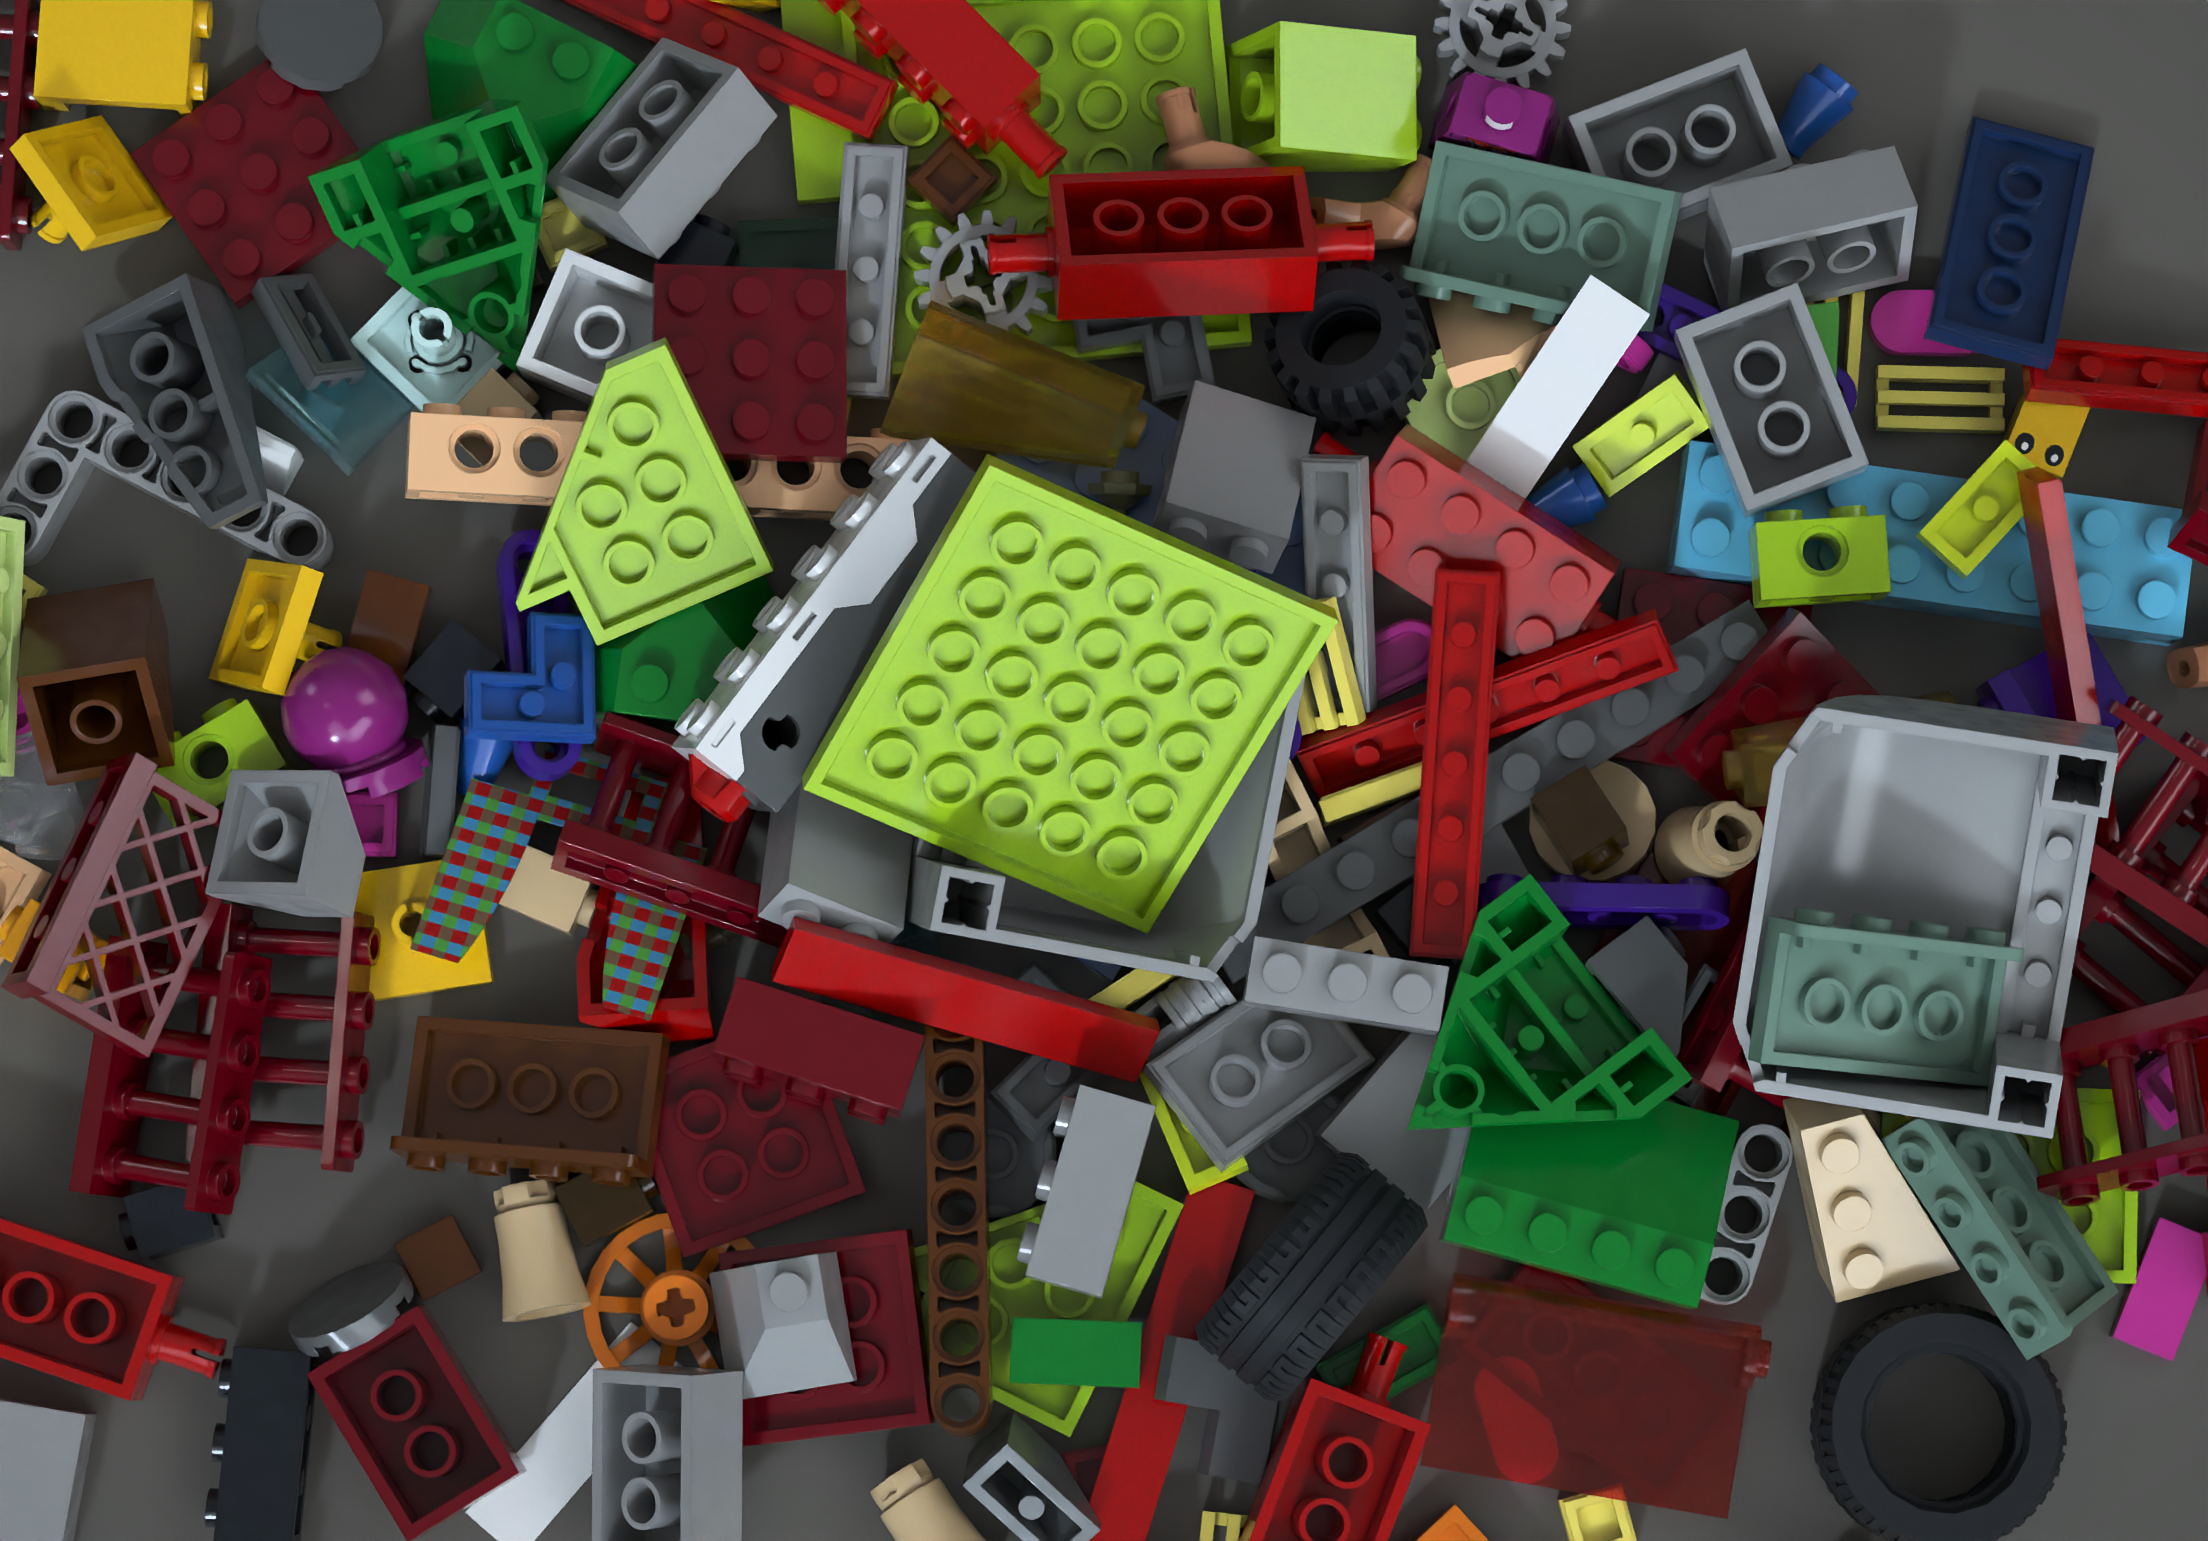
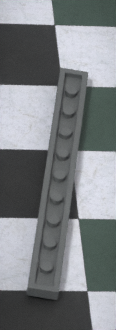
(1586, 735)

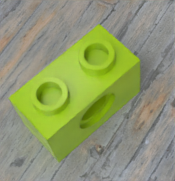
(1785, 578)
(247, 742)

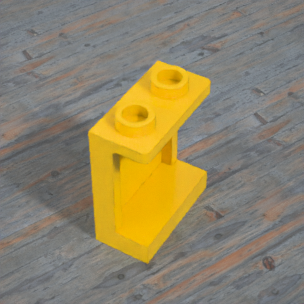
(122, 53)

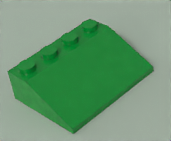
(1599, 1198)

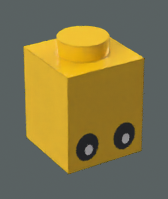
(2046, 433)

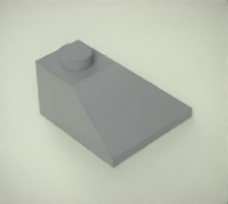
(288, 844)
(784, 1324)

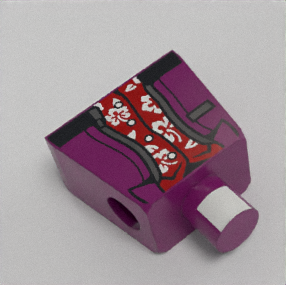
(1496, 118)

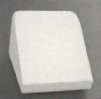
(279, 461)

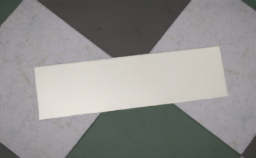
(1558, 386)
(555, 1461)

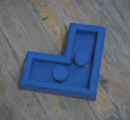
(549, 700)

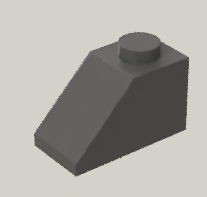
(1645, 979)
(1028, 1485)

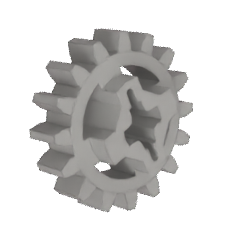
(1523, 39)
(955, 289)

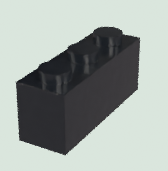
(262, 1445)

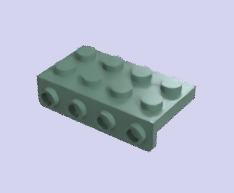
(1537, 234)
(1879, 997)
(2002, 1228)

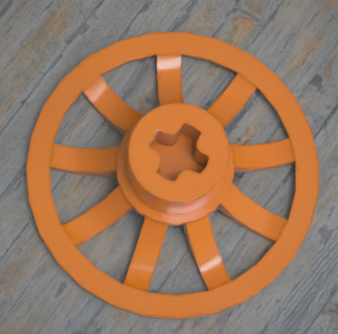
(673, 1307)

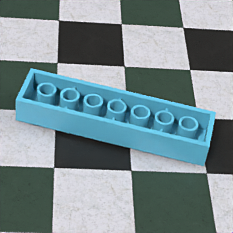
(2124, 569)

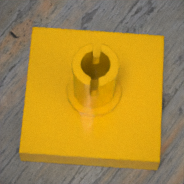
(88, 185)
(270, 627)
(397, 903)

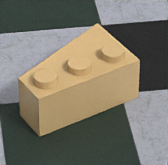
(1858, 1205)

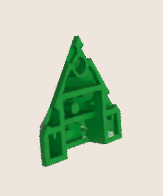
(520, 54)
(450, 215)
(674, 659)
(1536, 1032)

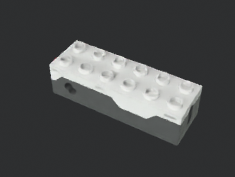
(818, 635)

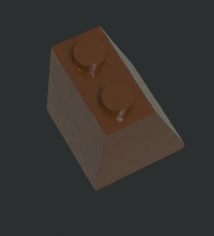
(97, 679)

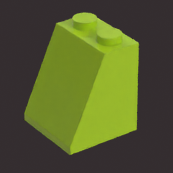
(1325, 97)

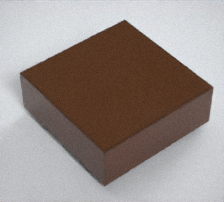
(952, 180)
(438, 1258)

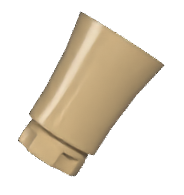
(1688, 845)
(536, 1254)
(921, 1507)

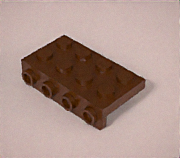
(533, 1099)

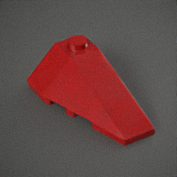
(686, 995)

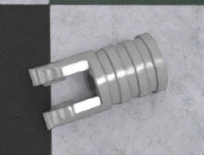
(1188, 1006)

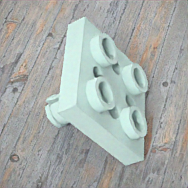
(393, 344)

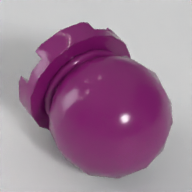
(349, 718)

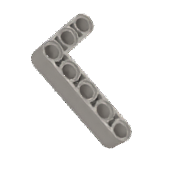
(102, 450)
(1764, 1193)

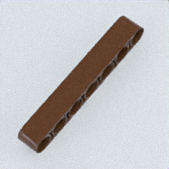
(965, 1241)

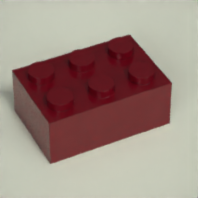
(817, 1051)
(416, 1423)

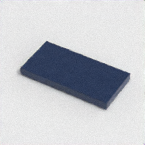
(2009, 243)

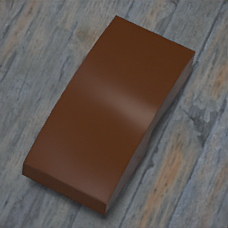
(390, 619)

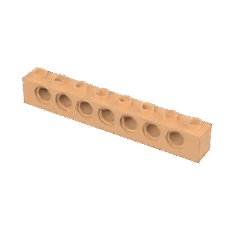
(438, 475)

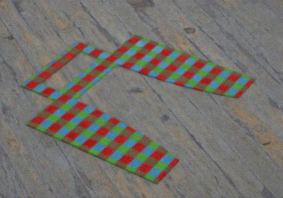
(487, 850)

